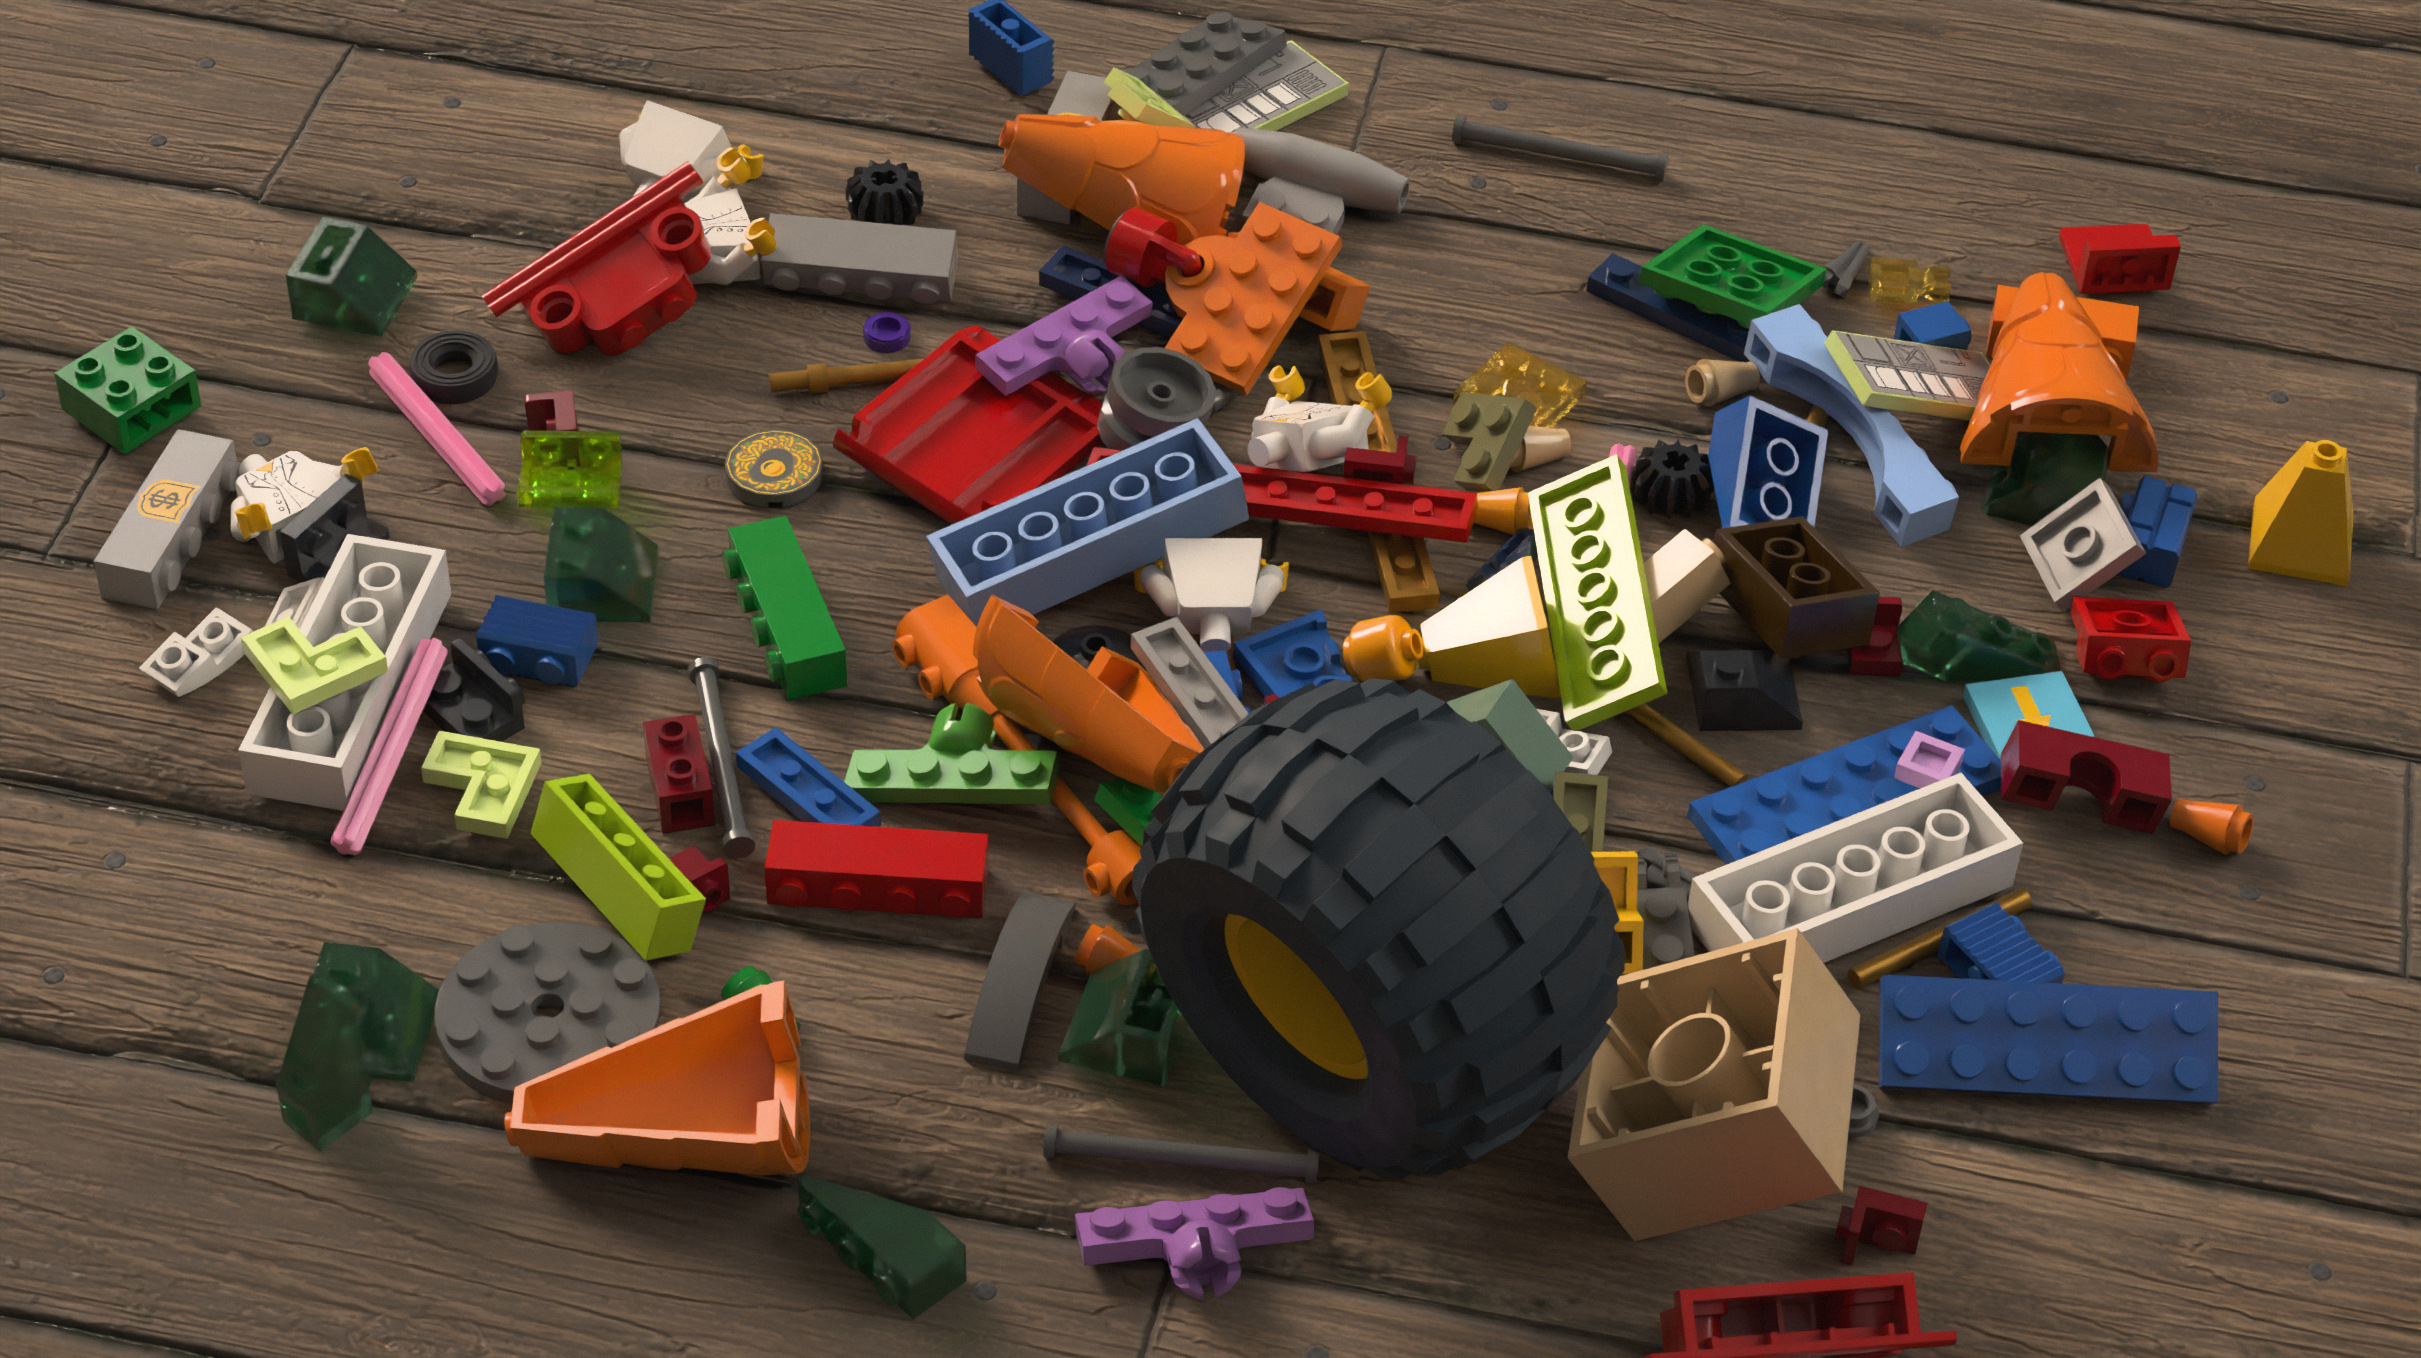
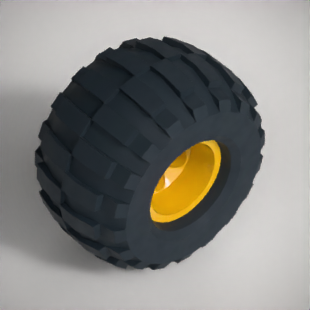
(1380, 926)

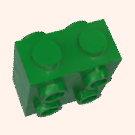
(128, 389)

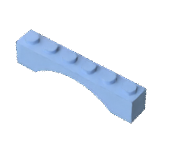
(1909, 490)

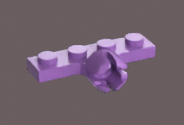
(1068, 340)
(1196, 1235)

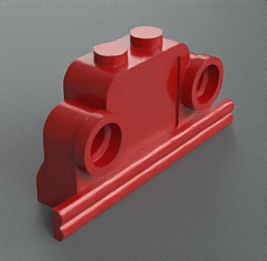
(616, 274)
(1799, 1320)

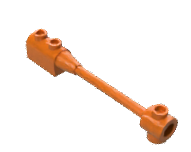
(941, 644)

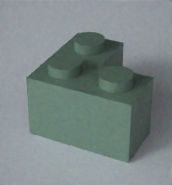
(1518, 726)

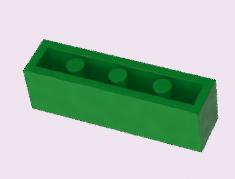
(785, 608)

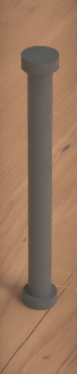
(1560, 147)
(737, 841)
(1181, 1153)

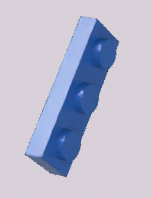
(803, 782)

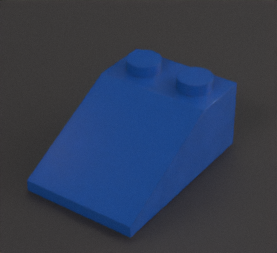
(1765, 463)

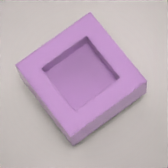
(1928, 761)

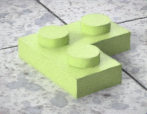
(1140, 102)
(307, 673)
(491, 772)

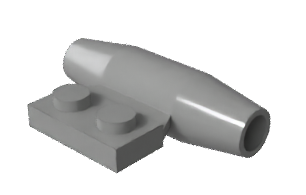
(1317, 179)

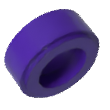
(886, 332)

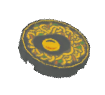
(774, 468)

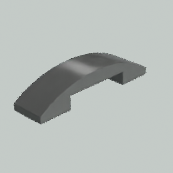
(1016, 979)

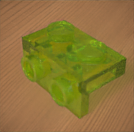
(570, 469)

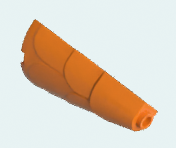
(1125, 164)
(2055, 379)
(1099, 713)
(686, 1095)

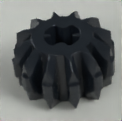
(884, 194)
(1672, 479)

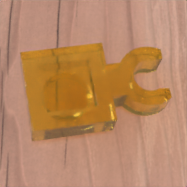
(1902, 281)

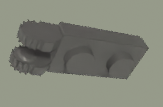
(1665, 915)

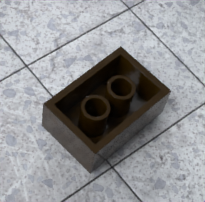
(1796, 588)

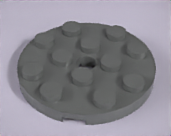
(493, 992)

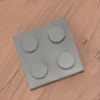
(2082, 544)

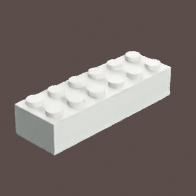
(319, 752)
(1862, 874)

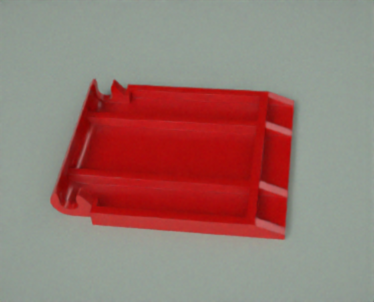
(961, 441)

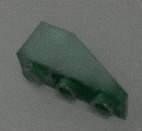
(1968, 644)
(324, 1070)
(891, 1243)

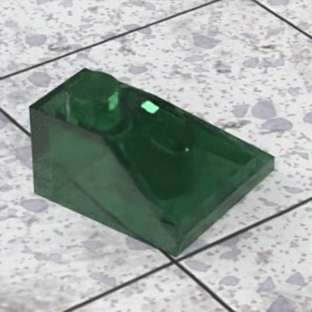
(392, 1005)

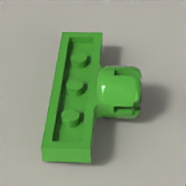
(956, 767)

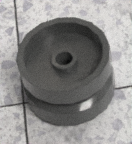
(1152, 394)

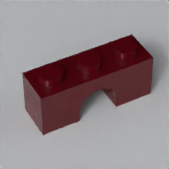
(2124, 778)

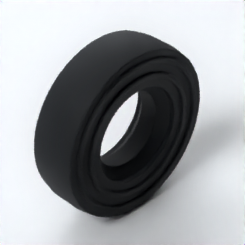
(449, 347)

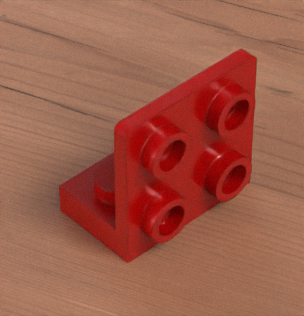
(2120, 258)

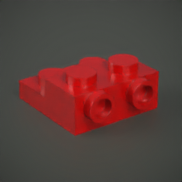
(2130, 638)

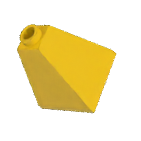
(2306, 517)
(1494, 636)

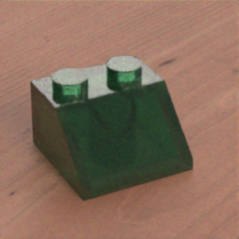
(599, 565)

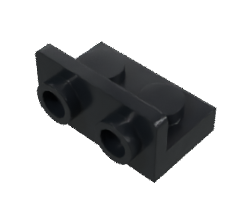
(319, 531)
(475, 697)

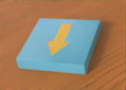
(2032, 698)

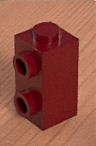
(678, 773)

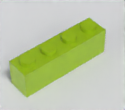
(618, 866)

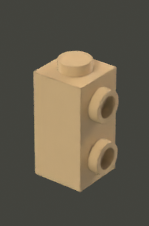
(1683, 580)

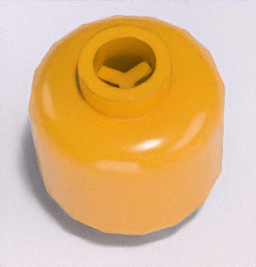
(1382, 649)

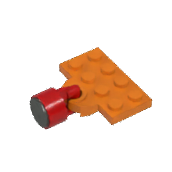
(1230, 291)

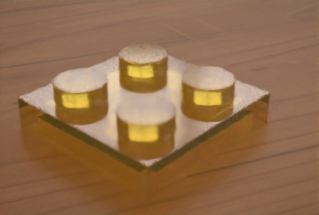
(1524, 375)

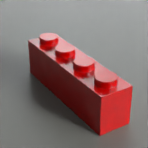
(877, 869)

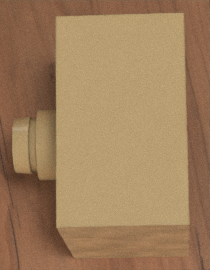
(1719, 1088)

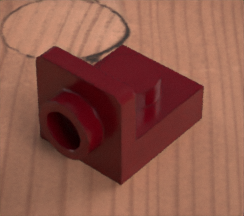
(551, 411)
(1381, 465)
(1883, 652)
(708, 877)
(1881, 1220)

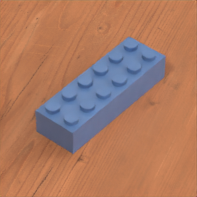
(1091, 524)

